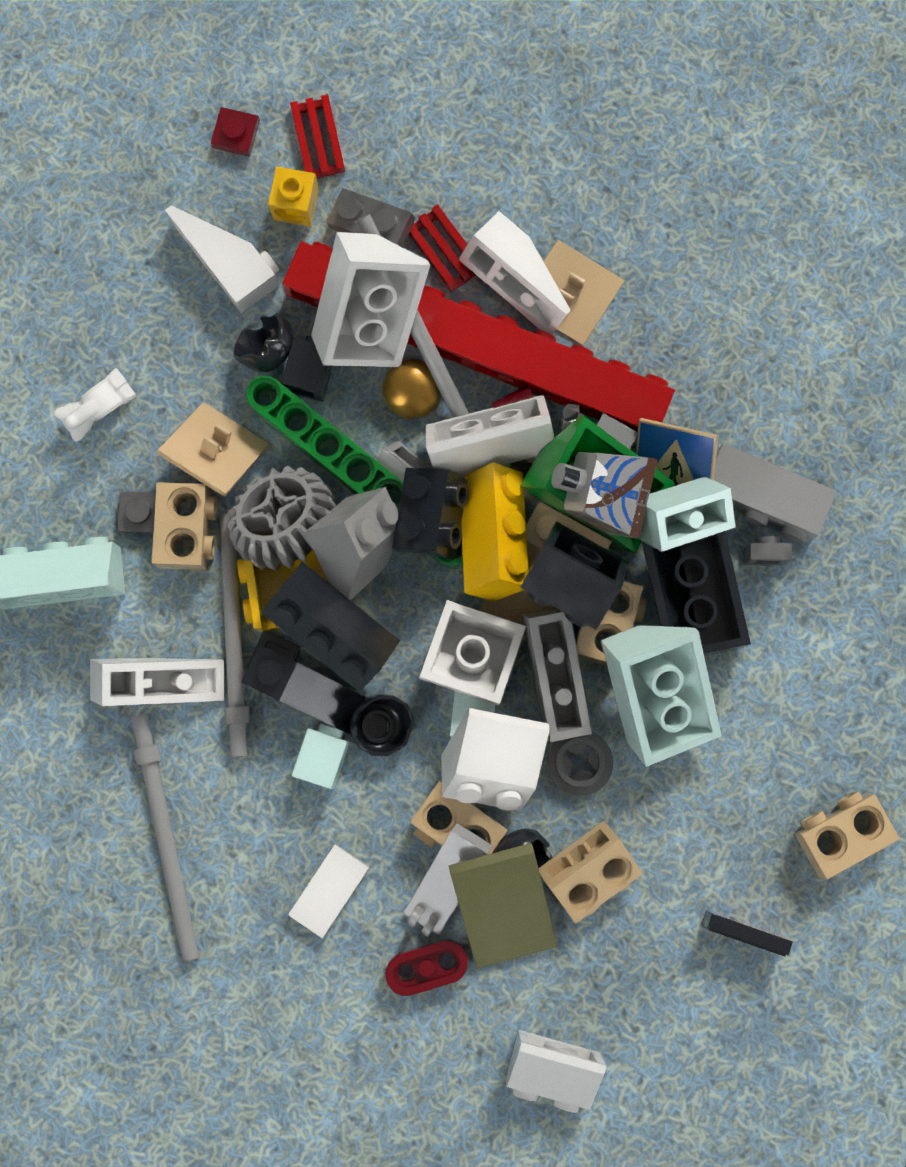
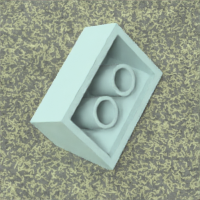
(60, 573)
(661, 690)

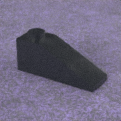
(302, 688)

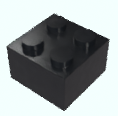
(575, 576)

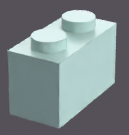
(687, 513)

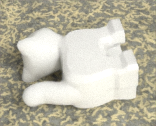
(95, 404)

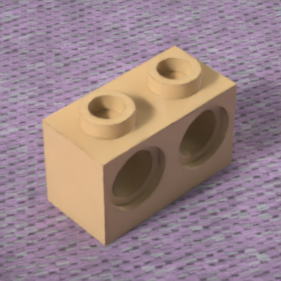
(171, 527)
(612, 623)
(462, 813)
(849, 844)
(586, 866)

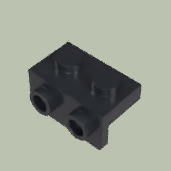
(431, 512)

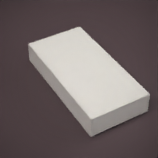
(328, 891)

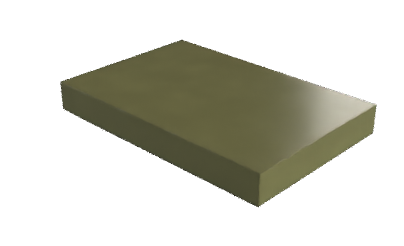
(503, 905)

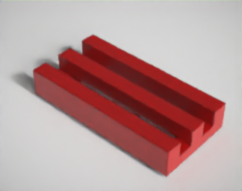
(311, 106)
(425, 221)

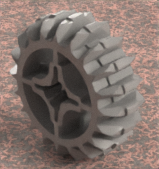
(275, 513)

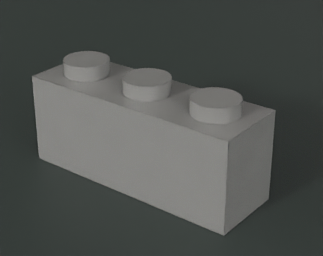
(773, 494)
(556, 673)

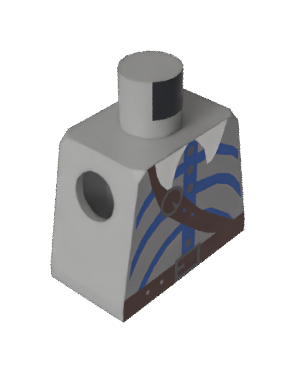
(607, 490)

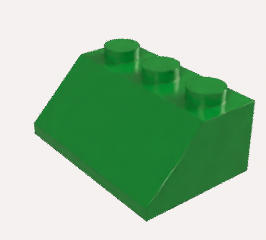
(580, 436)

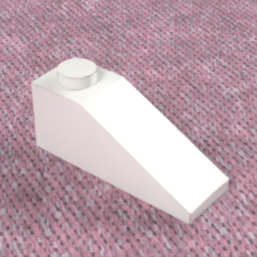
(229, 259)
(514, 269)
(155, 681)

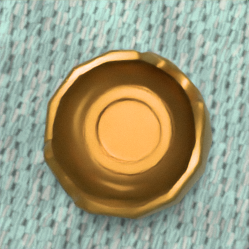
(410, 390)

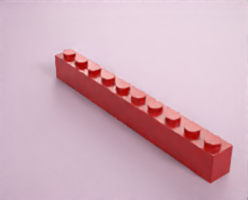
(509, 352)

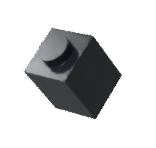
(305, 372)

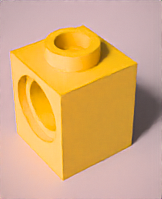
(293, 196)

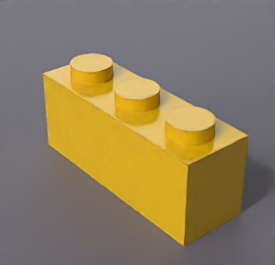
(494, 533)

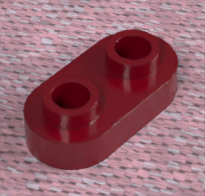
(428, 971)

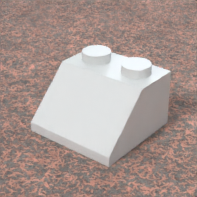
(473, 652)
(493, 760)
(554, 1071)

